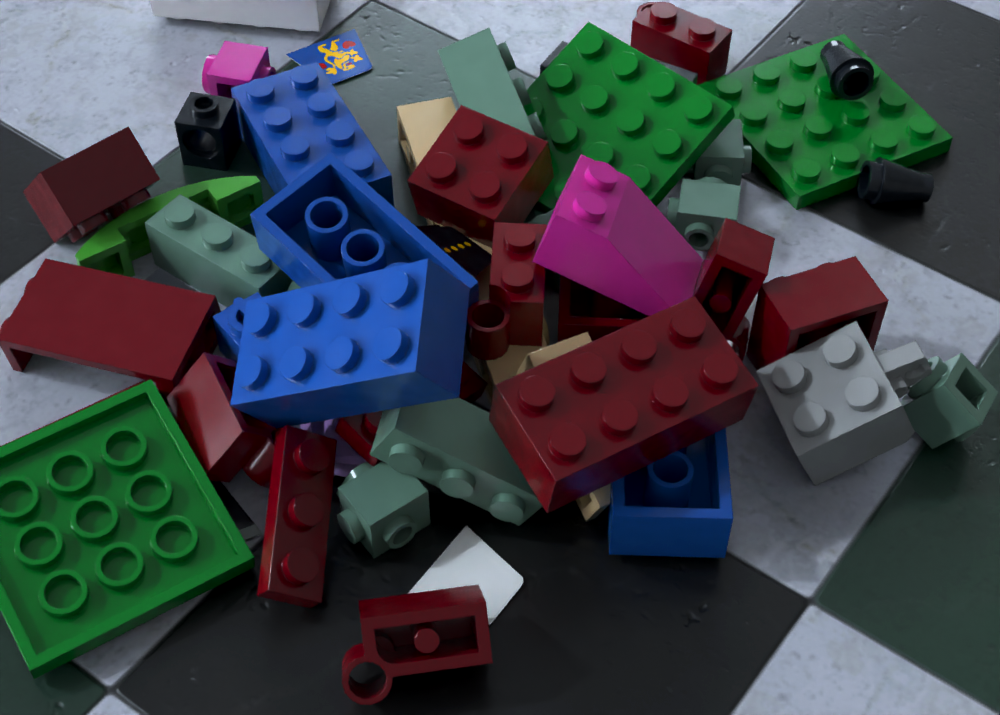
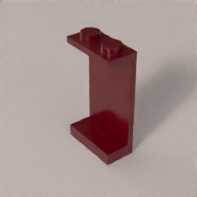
(110, 324)

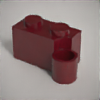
(681, 39)
(732, 278)
(515, 294)
(217, 432)
(418, 636)

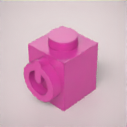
(235, 66)

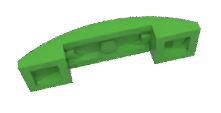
(126, 236)

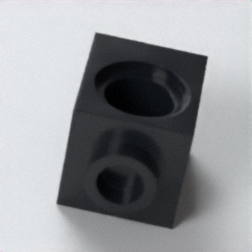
(208, 131)

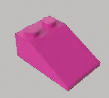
(617, 241)

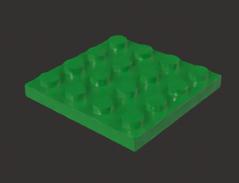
(622, 111)
(816, 141)
(106, 528)

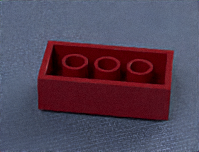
(621, 403)

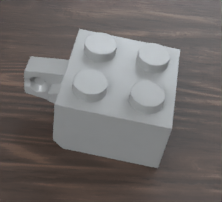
(843, 399)

